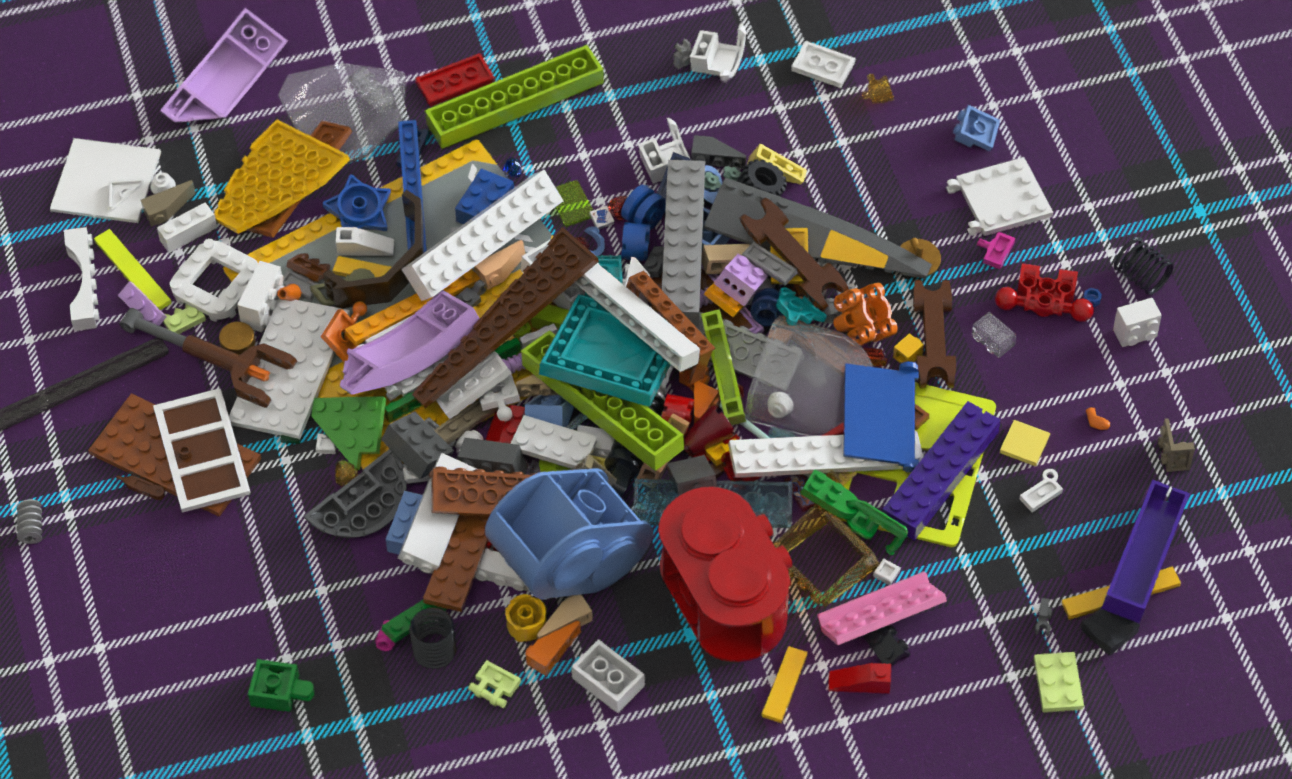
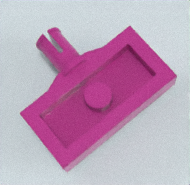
(997, 249)

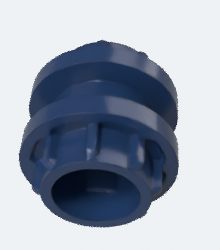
(764, 306)

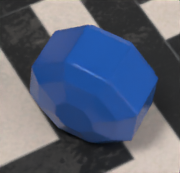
(1093, 296)

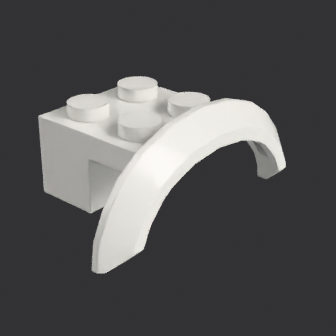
(717, 58)
(656, 157)

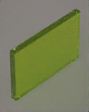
(575, 204)

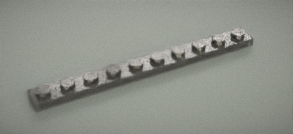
(82, 382)

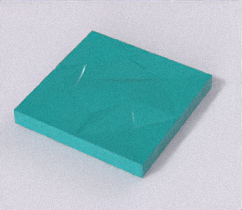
(603, 355)

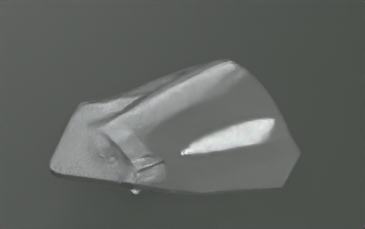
(348, 95)

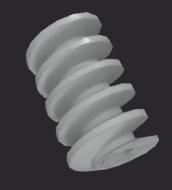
(29, 521)

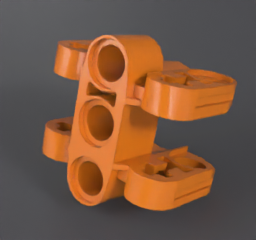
(864, 313)

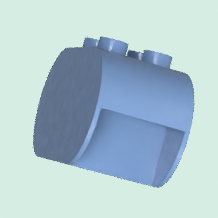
(567, 533)

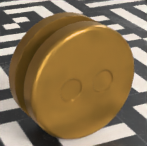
(237, 337)

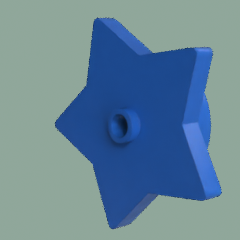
(359, 205)

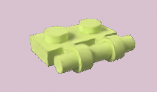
(498, 679)

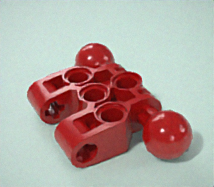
(1045, 295)

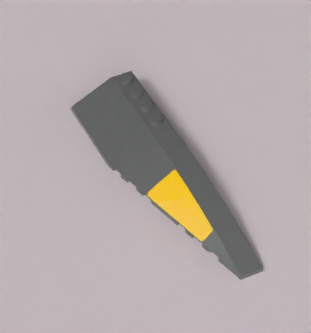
(827, 235)

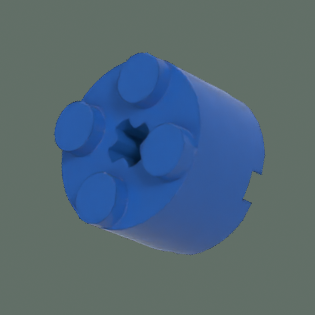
(635, 241)

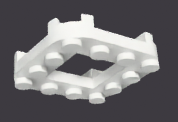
(207, 253)

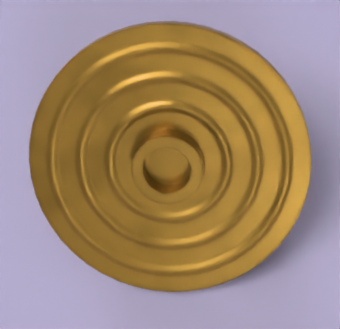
(924, 250)

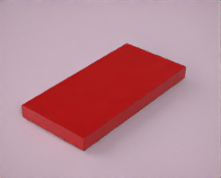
(455, 80)

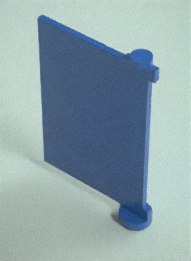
(880, 414)

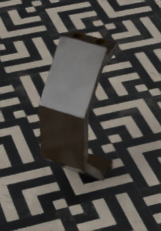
(388, 286)

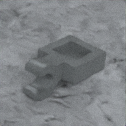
(472, 297)
(1044, 613)

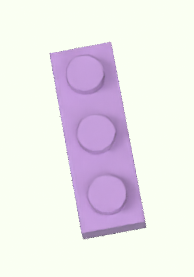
(138, 300)

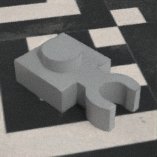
(682, 57)

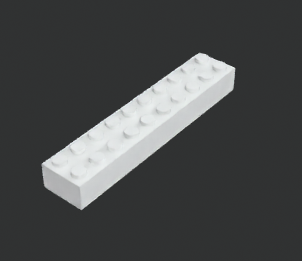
(482, 235)

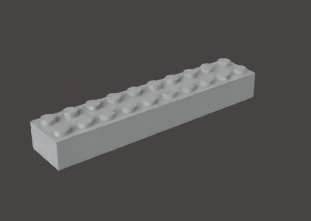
(684, 235)

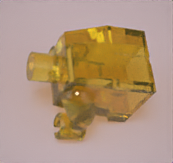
(878, 90)

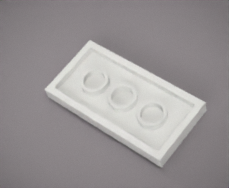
(474, 385)
(553, 442)

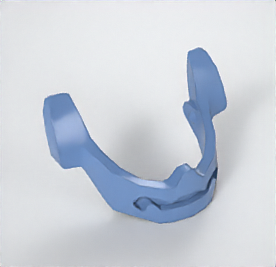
(594, 231)

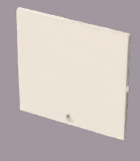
(86, 177)

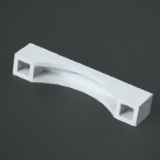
(83, 307)

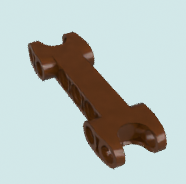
(772, 230)
(935, 361)

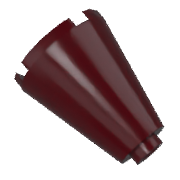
(708, 431)

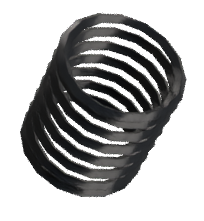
(1138, 250)
(419, 630)

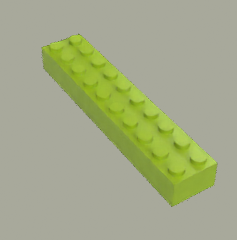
(514, 96)
(627, 422)

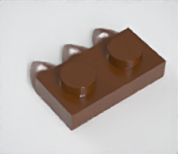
(308, 268)

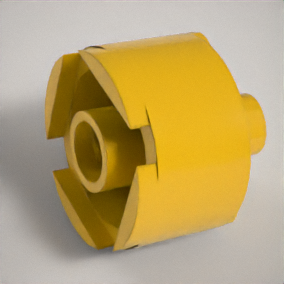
(525, 617)

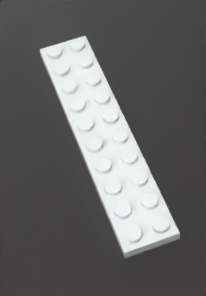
(800, 456)

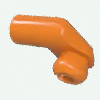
(1096, 421)

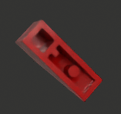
(861, 678)

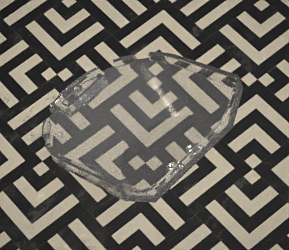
(802, 378)

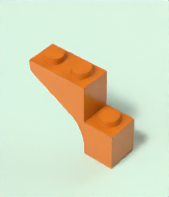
(703, 394)

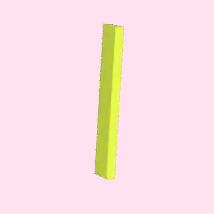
(131, 268)

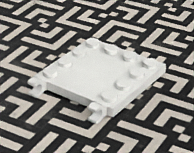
(1001, 197)

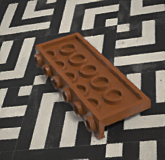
(470, 491)

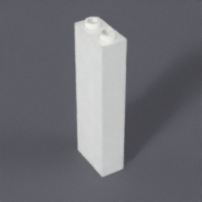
(430, 531)

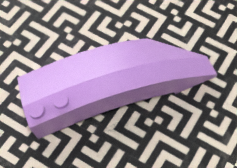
(410, 346)

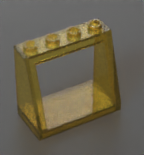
(808, 525)

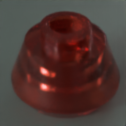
(615, 206)

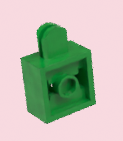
(282, 679)

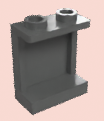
(691, 474)

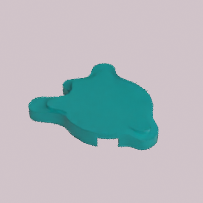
(797, 308)

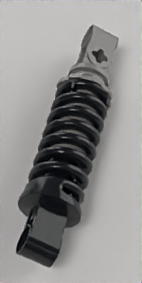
(620, 460)

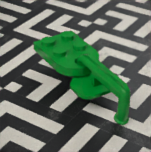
(859, 515)

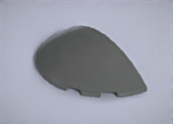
(364, 502)

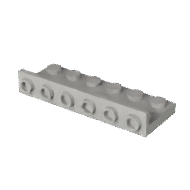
(743, 346)

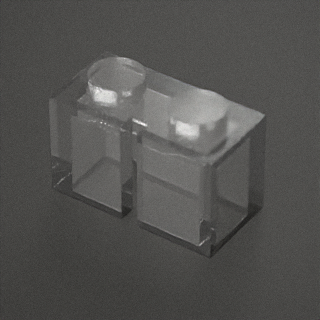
(994, 334)

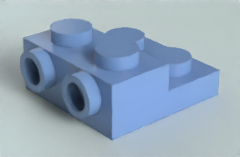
(976, 128)

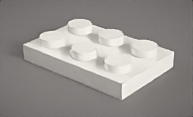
(823, 64)

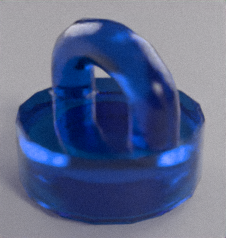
(512, 167)

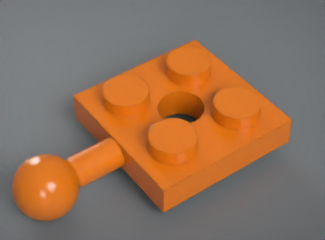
(337, 325)

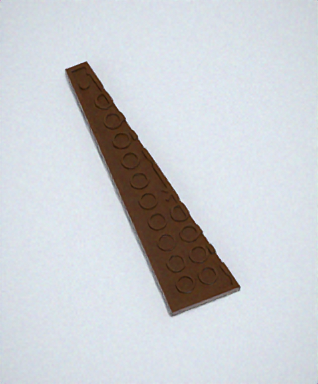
(539, 285)

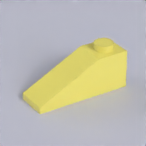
(792, 171)

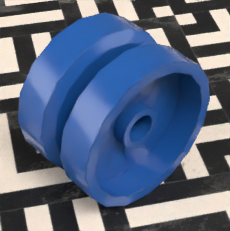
(644, 206)

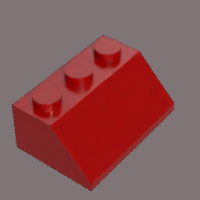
(505, 431)

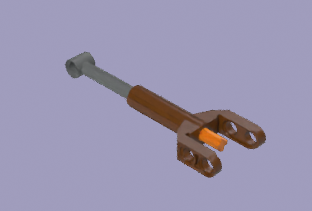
(240, 366)

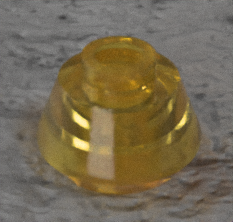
(345, 472)

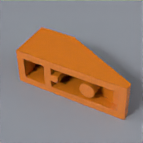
(550, 648)

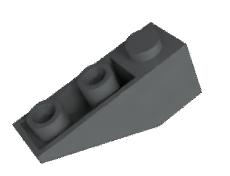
(716, 153)

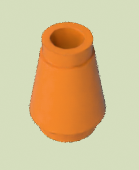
(290, 292)

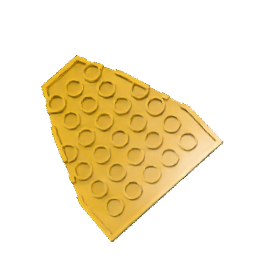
(275, 175)

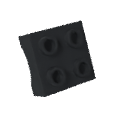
(1109, 630)

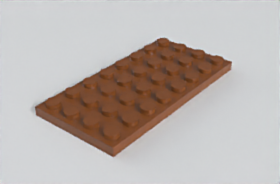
(136, 446)

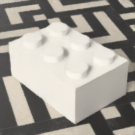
(260, 296)
(608, 676)

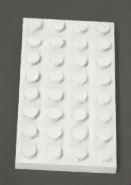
(297, 330)

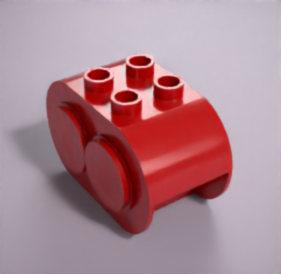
(725, 573)

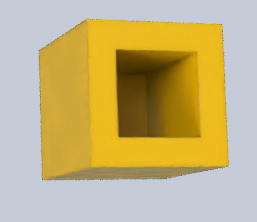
(908, 349)

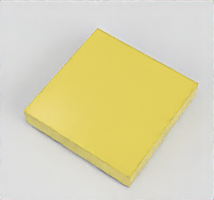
(1024, 443)

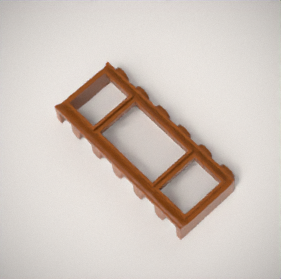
(662, 303)

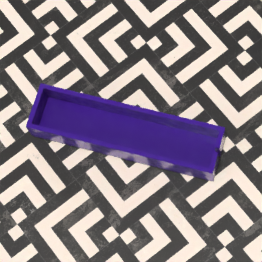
(942, 468)
(1145, 552)

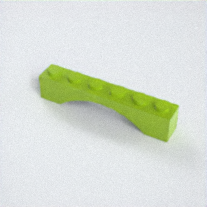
(723, 367)

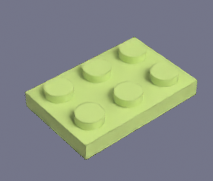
(1058, 682)

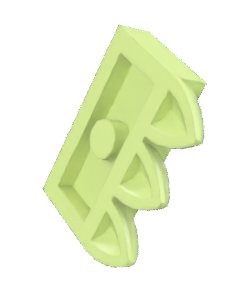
(183, 319)

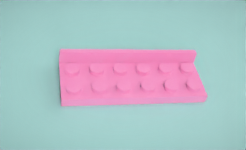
(880, 608)

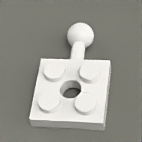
(506, 394)

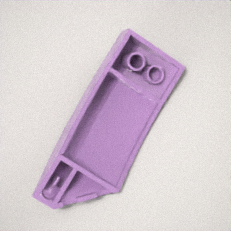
(226, 71)

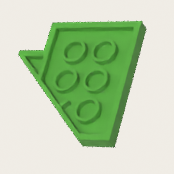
(352, 424)

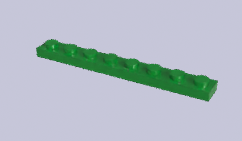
(408, 403)

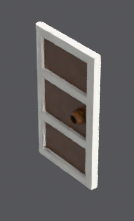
(201, 450)

